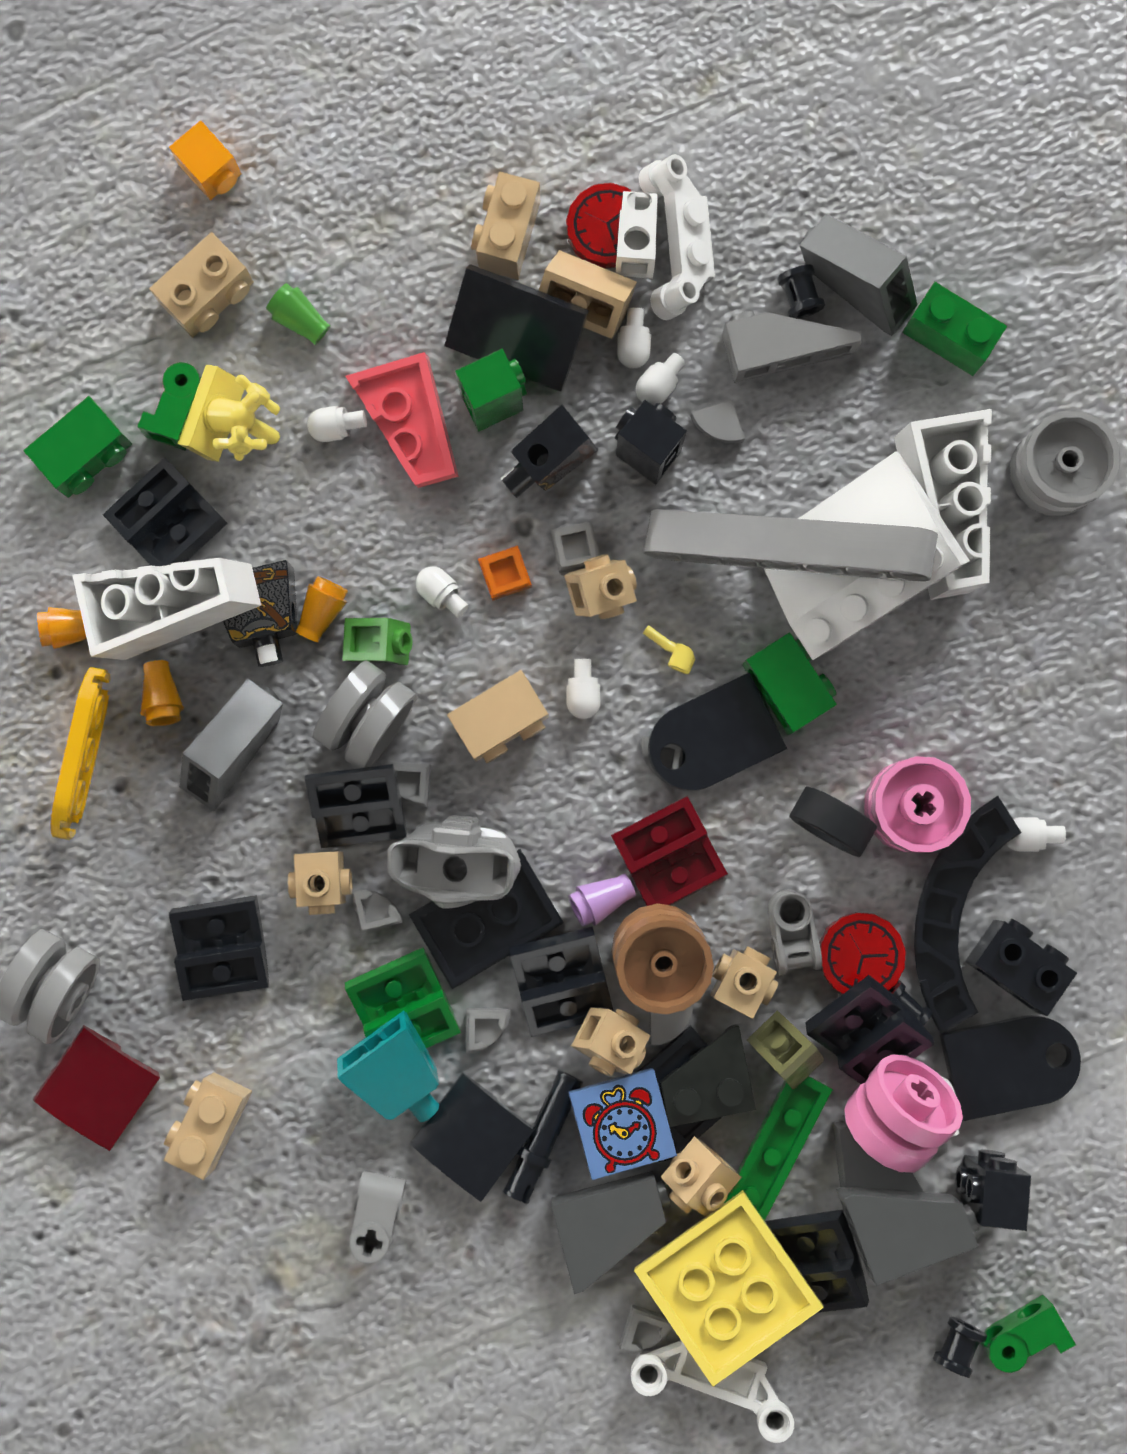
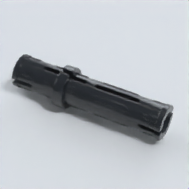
(538, 1147)

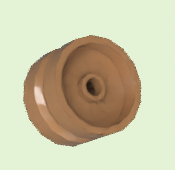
(682, 954)

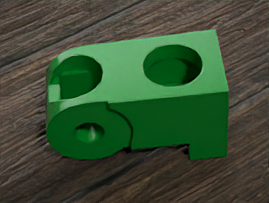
(173, 408)
(1025, 1334)

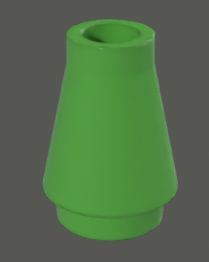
(297, 313)

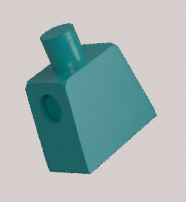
(392, 1071)

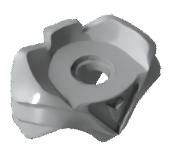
(421, 857)

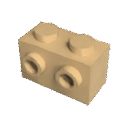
(508, 224)
(202, 285)
(592, 288)
(499, 717)
(207, 1126)

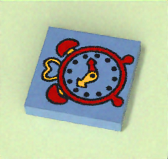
(622, 1123)

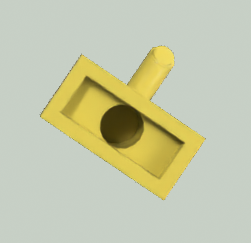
(220, 411)

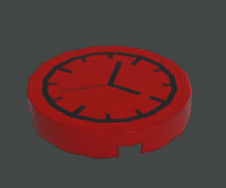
(594, 223)
(861, 947)

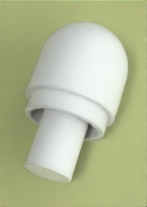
(634, 340)
(659, 380)
(334, 423)
(440, 590)
(583, 691)
(1035, 835)

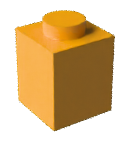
(206, 160)

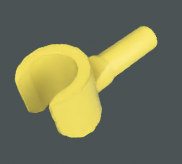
(682, 656)

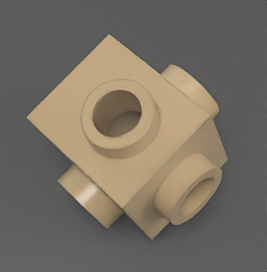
(601, 587)
(303, 881)
(749, 997)
(611, 1041)
(699, 1178)

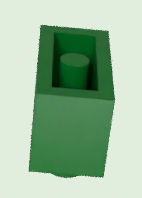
(954, 329)
(492, 389)
(78, 448)
(790, 683)

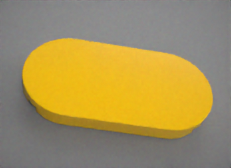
(80, 753)

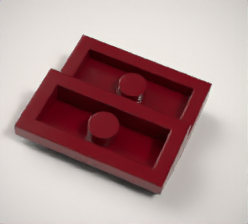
(669, 854)
(96, 1088)

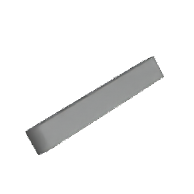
(792, 544)

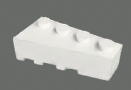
(952, 468)
(158, 604)

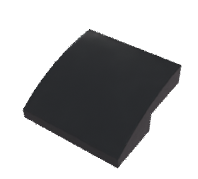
(164, 517)
(356, 805)
(219, 948)
(560, 980)
(866, 1028)
(471, 1137)
(825, 1256)

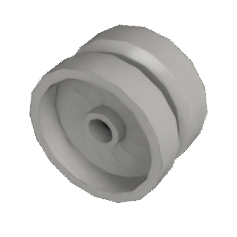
(1065, 463)
(364, 715)
(46, 986)

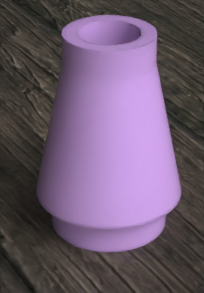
(599, 899)

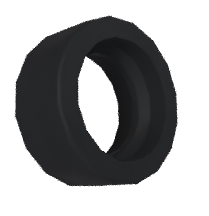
(833, 821)

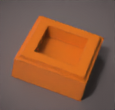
(505, 573)

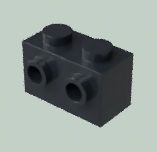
(649, 439)
(1021, 966)
(994, 1190)

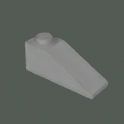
(779, 343)

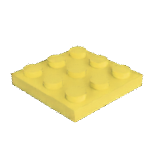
(728, 1288)

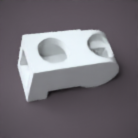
(637, 235)

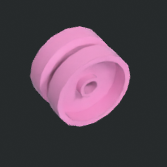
(942, 798)
(903, 1113)

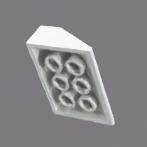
(835, 607)

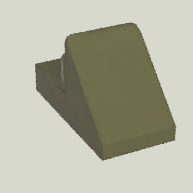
(786, 1049)

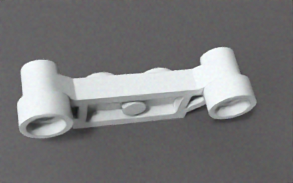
(687, 235)
(744, 1387)

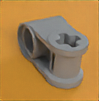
(794, 935)
(376, 1209)

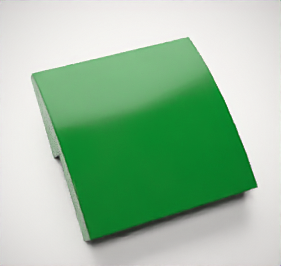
(407, 986)

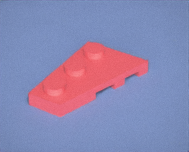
(409, 414)

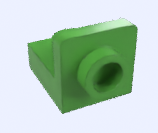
(377, 640)

